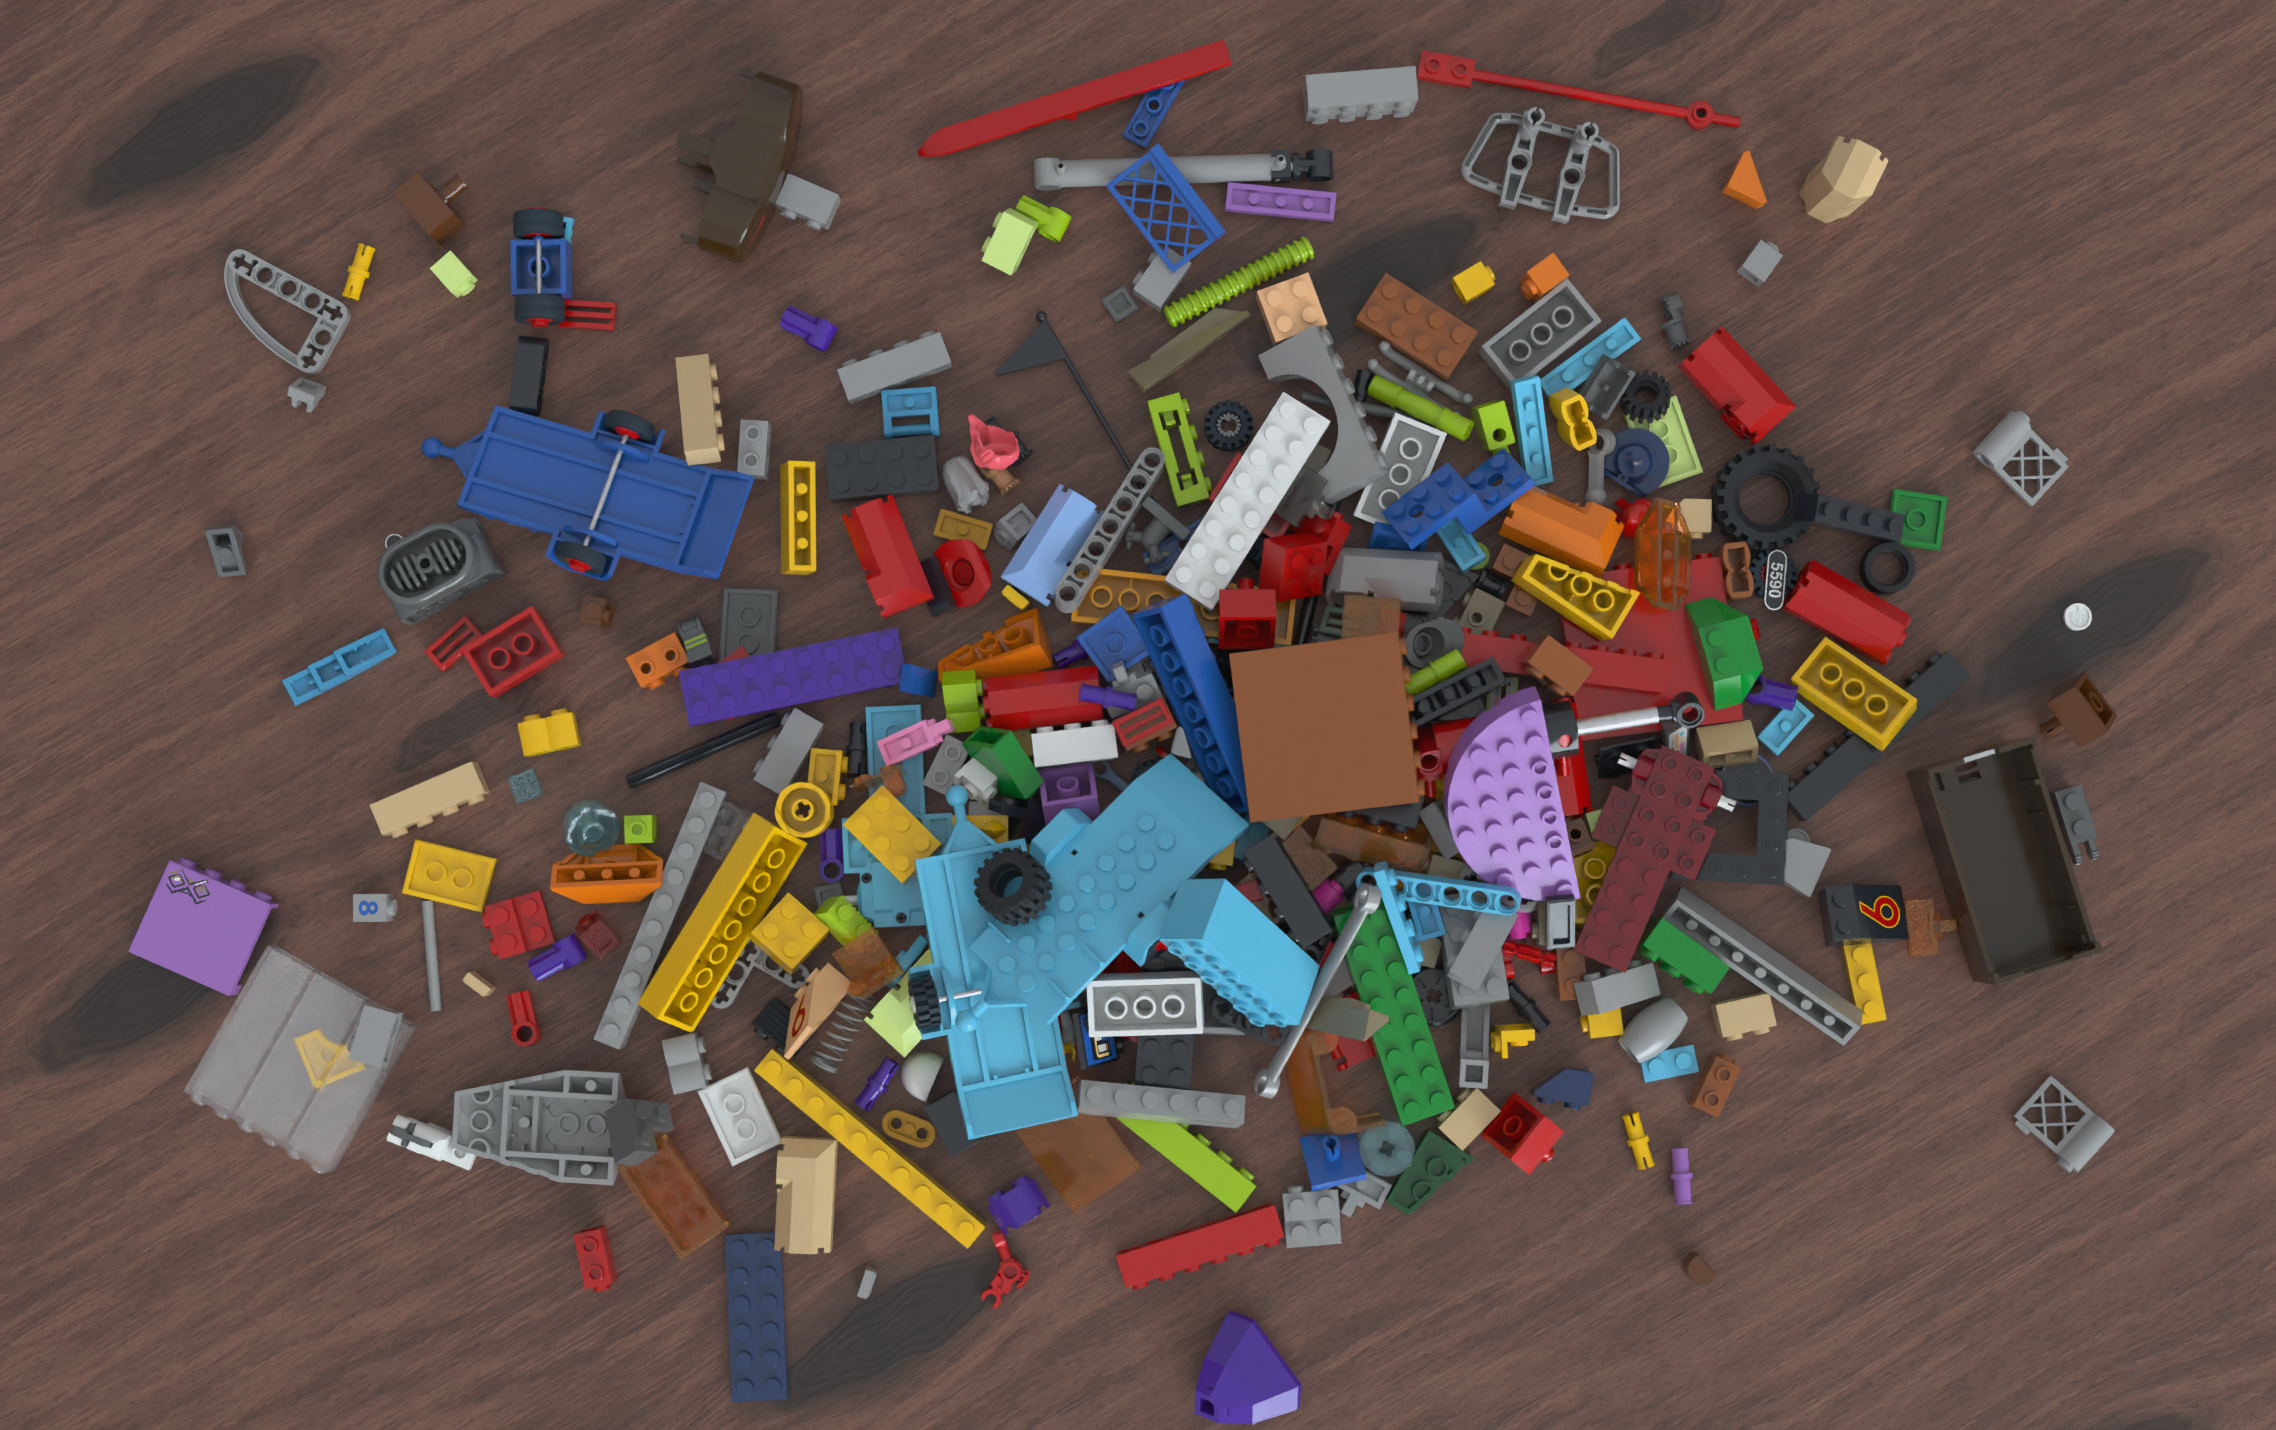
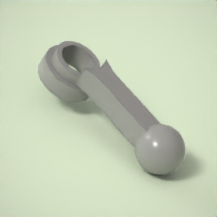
(1596, 467)

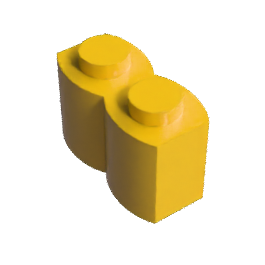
(1572, 417)
(549, 733)

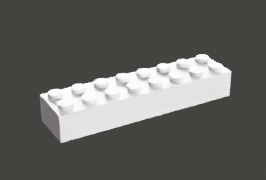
(1247, 501)

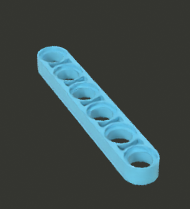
(1465, 889)

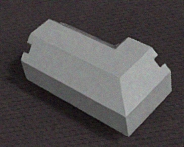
(1388, 574)

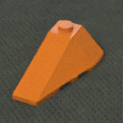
(1011, 650)

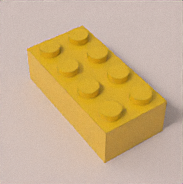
(1854, 694)

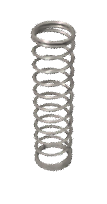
(829, 1065)

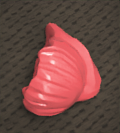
(992, 445)

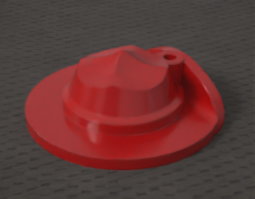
(965, 571)

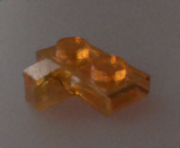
(1924, 927)

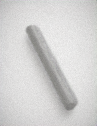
(431, 955)

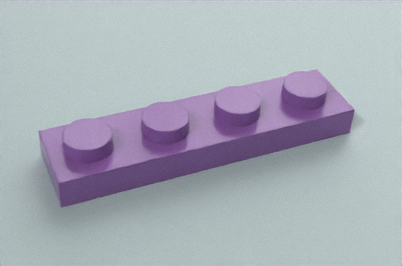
(1280, 202)

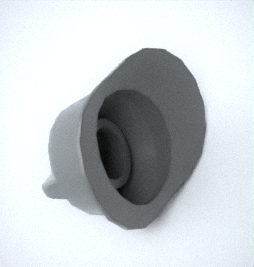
(1432, 640)

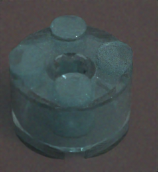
(1399, 1155)

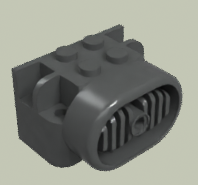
(437, 567)

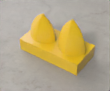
(992, 825)

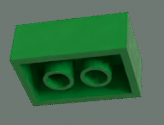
(1681, 956)

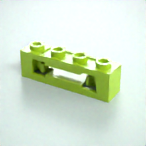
(1166, 407)

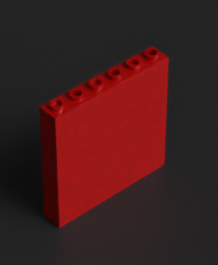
(1657, 632)

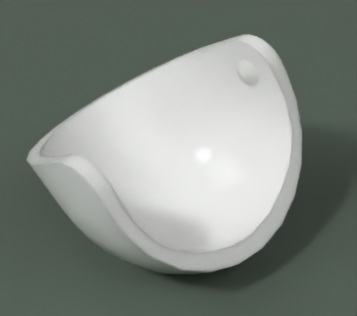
(920, 1072)

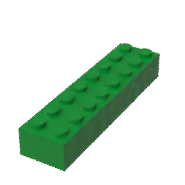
(1405, 1042)

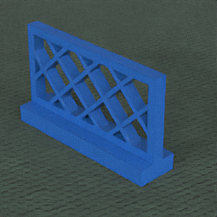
(1183, 192)

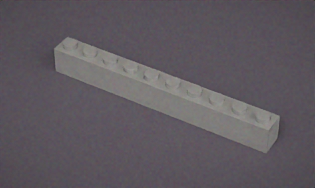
(660, 917)

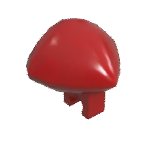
(1631, 515)

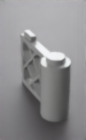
(2008, 439)
(2080, 1141)

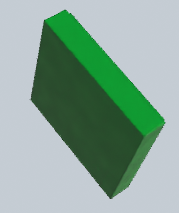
(1922, 520)

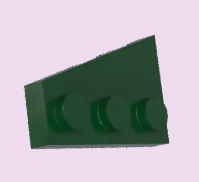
(1432, 1166)

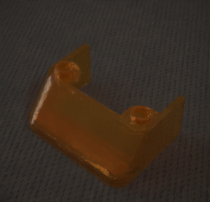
(1310, 1090)

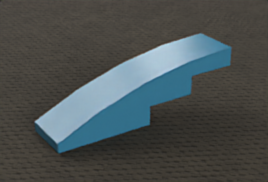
(339, 667)

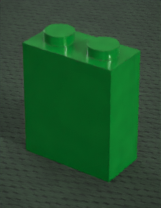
(1006, 759)

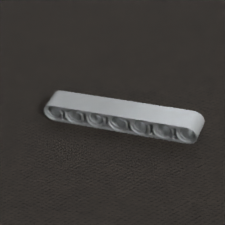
(1108, 542)

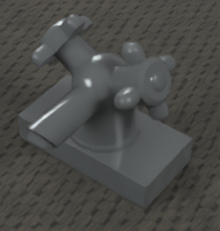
(1156, 531)

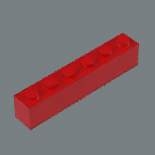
(1200, 1245)

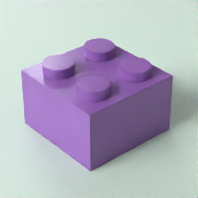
(1069, 788)

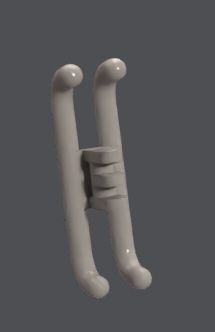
(1418, 380)

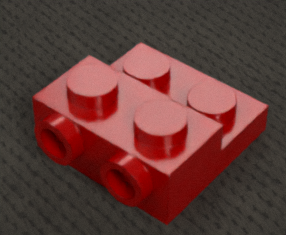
(1332, 531)
(518, 925)

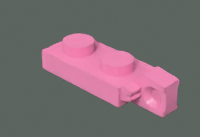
(914, 740)

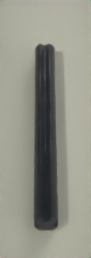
(702, 750)

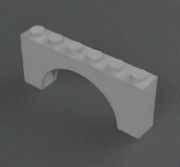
(1355, 457)

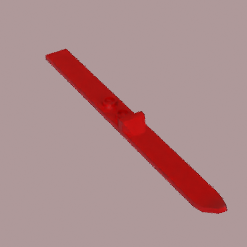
(1077, 99)

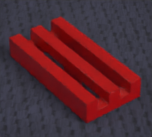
(595, 315)
(448, 634)
(1164, 711)

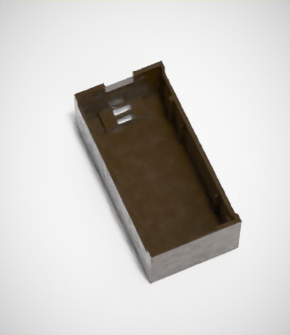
(2003, 862)

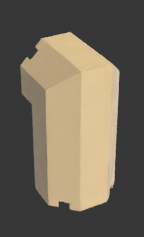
(1842, 180)
(806, 1195)

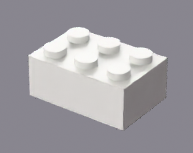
(1074, 744)

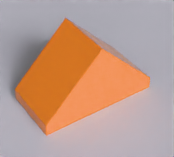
(1744, 183)

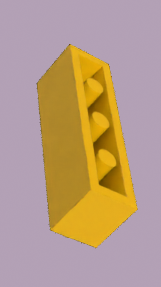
(798, 517)

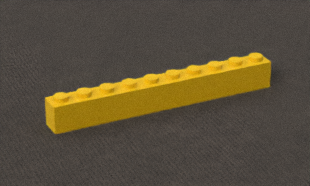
(871, 1147)

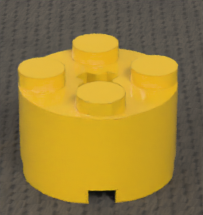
(789, 805)

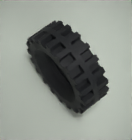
(1727, 488)

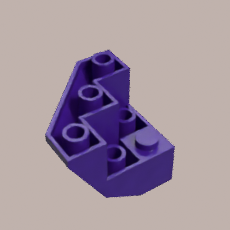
(1244, 1376)

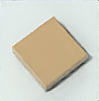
(479, 983)

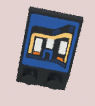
(1094, 1050)

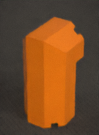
(1563, 530)

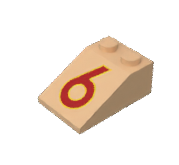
(814, 1005)

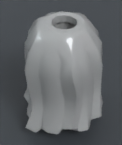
(964, 484)

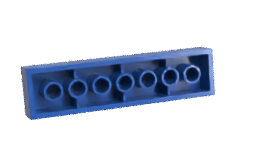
(1196, 694)

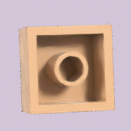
(1290, 308)

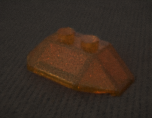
(1663, 555)

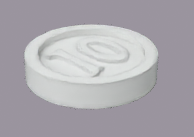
(2077, 616)

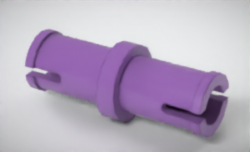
(1681, 1176)

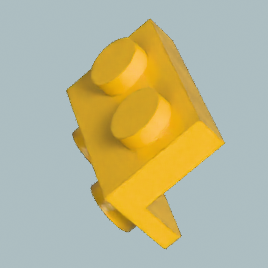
(827, 770)

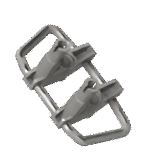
(1522, 148)

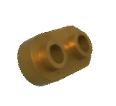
(909, 1128)

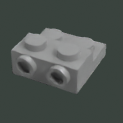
(1311, 1216)

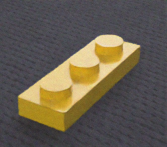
(1864, 982)

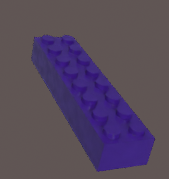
(792, 677)

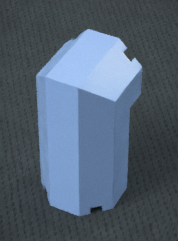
(1052, 544)

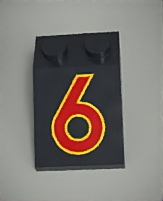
(1862, 914)

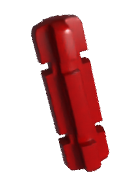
(1529, 953)

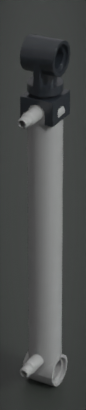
(1274, 167)

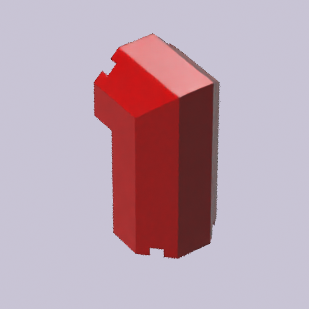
(1737, 386)
(888, 555)

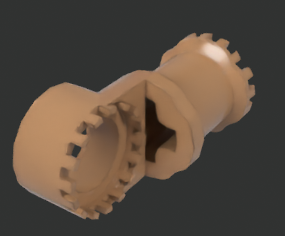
(1002, 479)

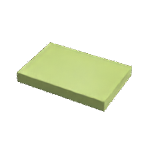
(1676, 437)

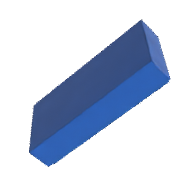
(918, 680)

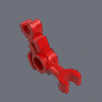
(1008, 1273)

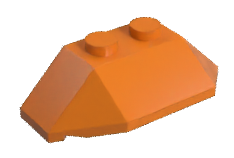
(610, 876)

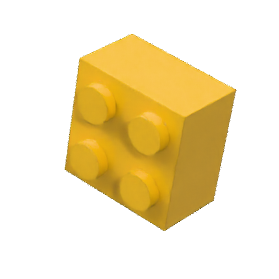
(789, 934)

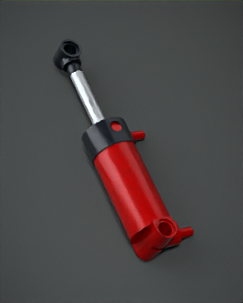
(1562, 729)

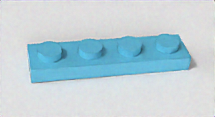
(1580, 365)
(1532, 429)
(1395, 907)

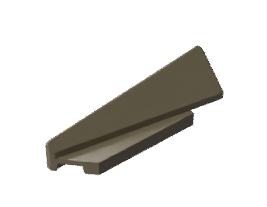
(1186, 346)
(1346, 1018)

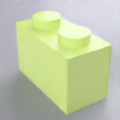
(1009, 240)

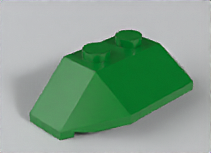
(1724, 650)

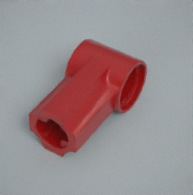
(522, 1015)

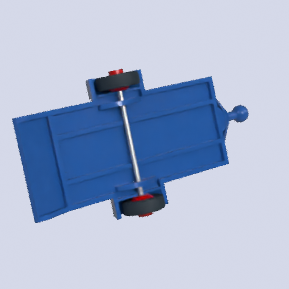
(586, 490)

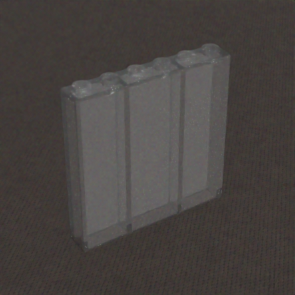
(286, 1062)

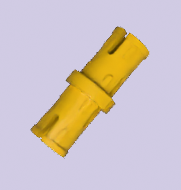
(358, 272)
(1638, 1140)

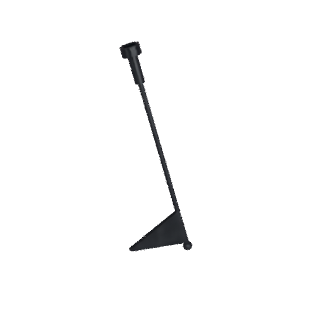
(1045, 348)

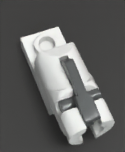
(428, 1140)

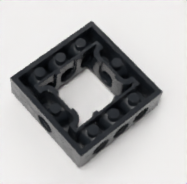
(1770, 859)

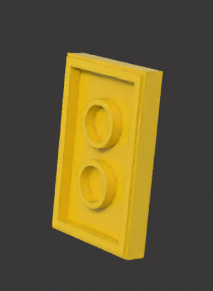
(449, 875)

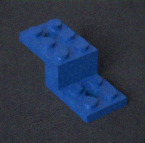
(1450, 497)

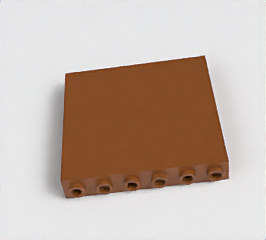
(1326, 727)

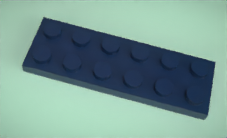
(756, 1317)

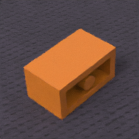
(1543, 278)

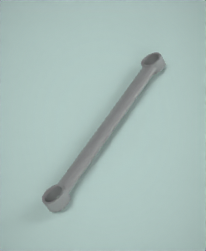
(1365, 902)

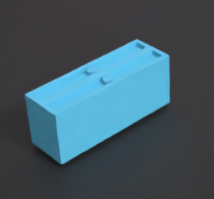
(1239, 952)

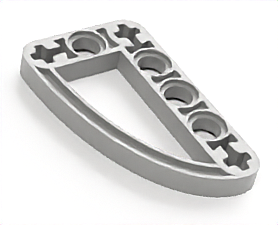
(303, 291)

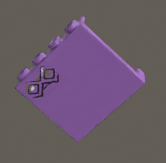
(202, 925)

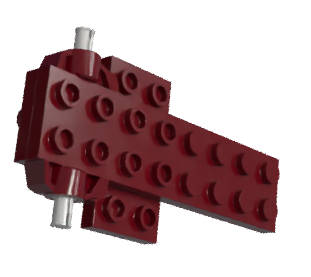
(1655, 832)

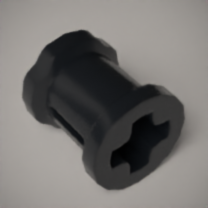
(1491, 583)

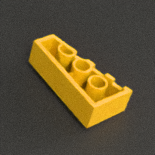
(1579, 596)

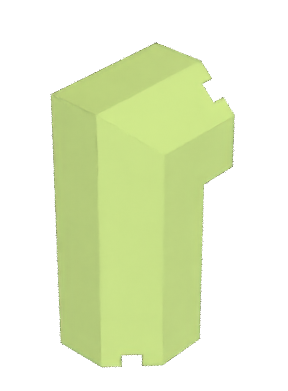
(894, 1016)

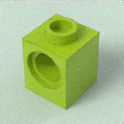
(640, 829)

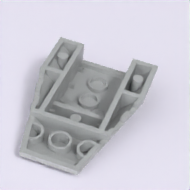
(543, 1124)

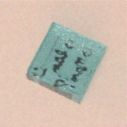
(525, 786)

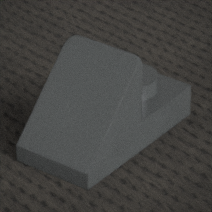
(227, 550)

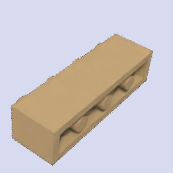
(698, 409)
(429, 799)

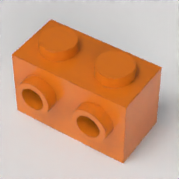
(659, 661)

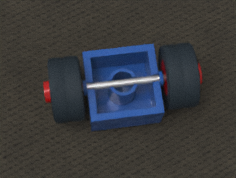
(540, 267)

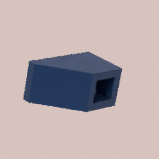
(1565, 1085)

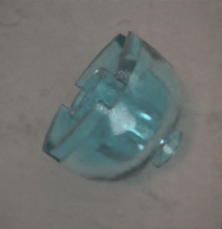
(590, 827)

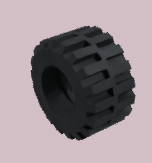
(999, 872)

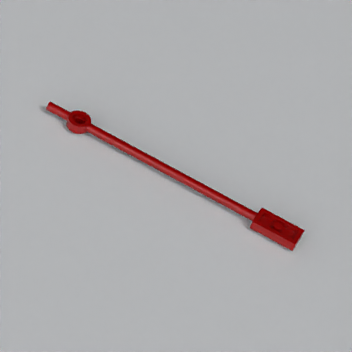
(1460, 73)

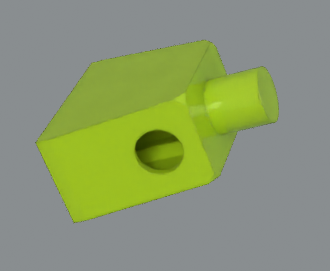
(1487, 419)

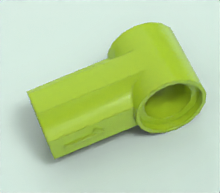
(1051, 220)

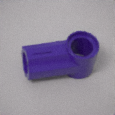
(813, 330)
(1774, 694)
(831, 851)
(563, 955)

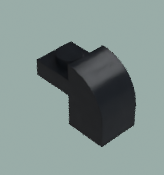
(1026, 817)

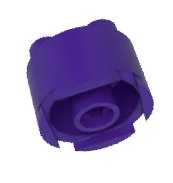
(1018, 1204)

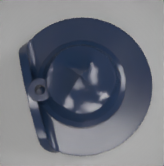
(1638, 461)

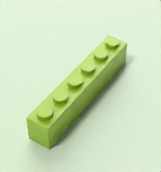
(1196, 1159)

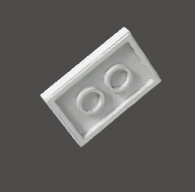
(740, 1116)

